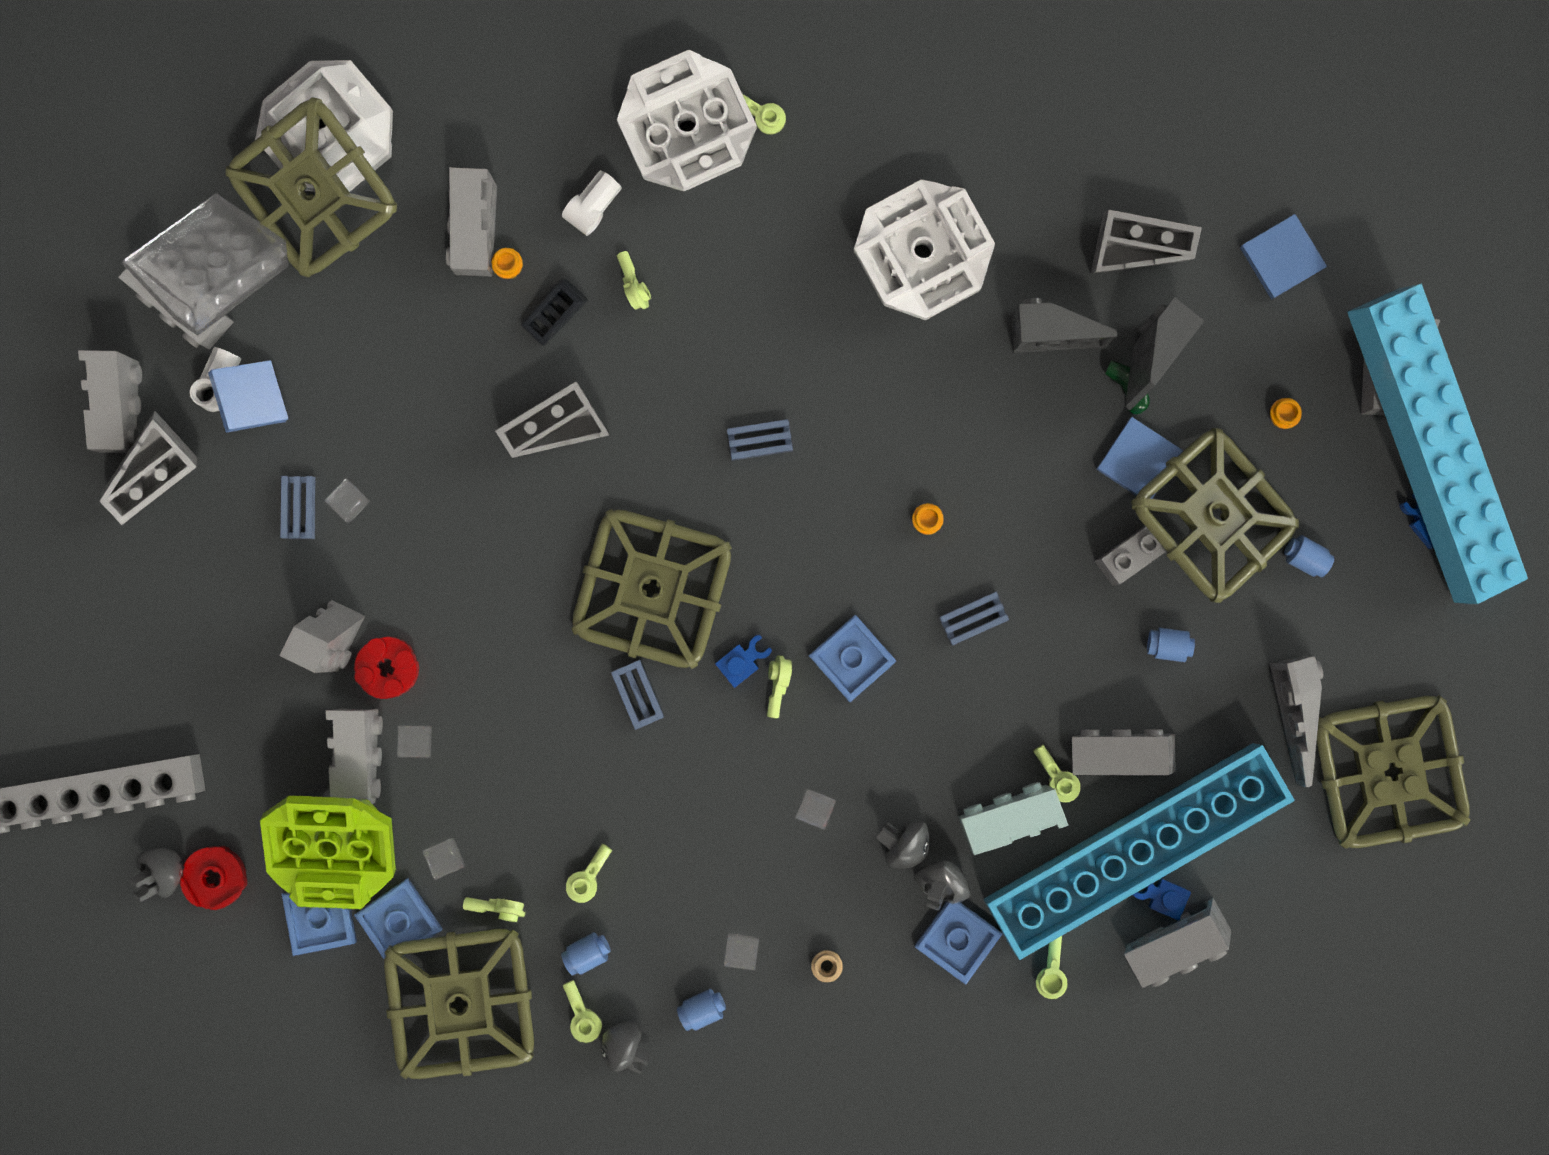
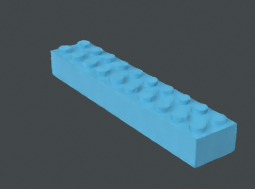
(1437, 444)
(1138, 850)

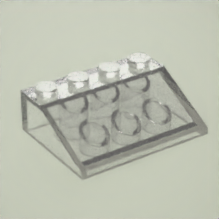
(208, 263)

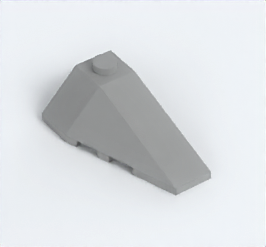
(1299, 698)

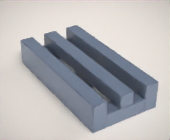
(760, 439)
(285, 507)
(998, 607)
(649, 690)

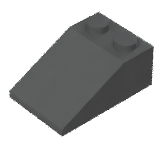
(1052, 327)
(1160, 343)

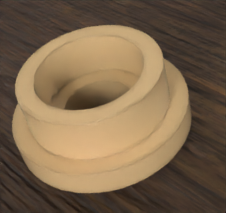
(826, 976)

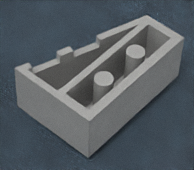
(112, 400)
(553, 423)
(323, 641)
(355, 753)
(1123, 753)

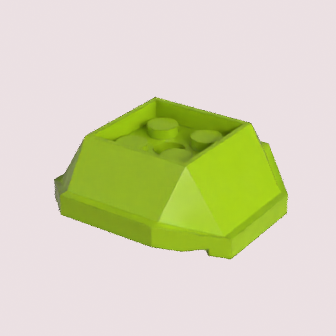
(328, 850)

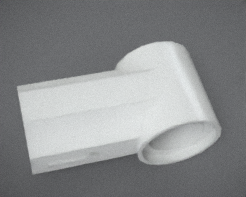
(588, 208)
(218, 359)

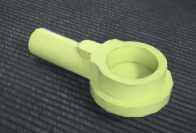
(768, 117)
(635, 292)
(780, 673)
(1064, 782)
(582, 884)
(508, 909)
(1052, 981)
(585, 1024)

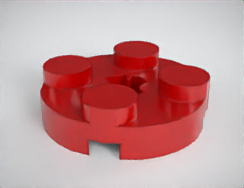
(369, 674)
(220, 860)

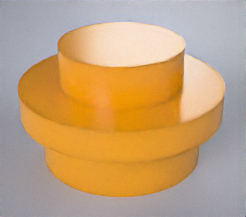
(507, 263)
(1285, 413)
(927, 519)

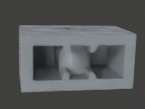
(1130, 556)

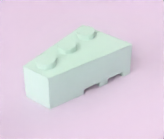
(1012, 818)

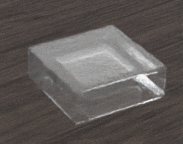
(347, 500)
(414, 741)
(815, 809)
(443, 858)
(741, 951)

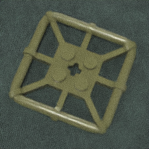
(312, 168)
(1197, 513)
(633, 598)
(1409, 783)
(445, 1020)

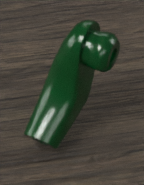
(1120, 374)

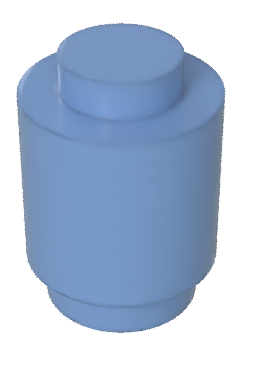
(1308, 556)
(1170, 644)
(586, 954)
(701, 1010)

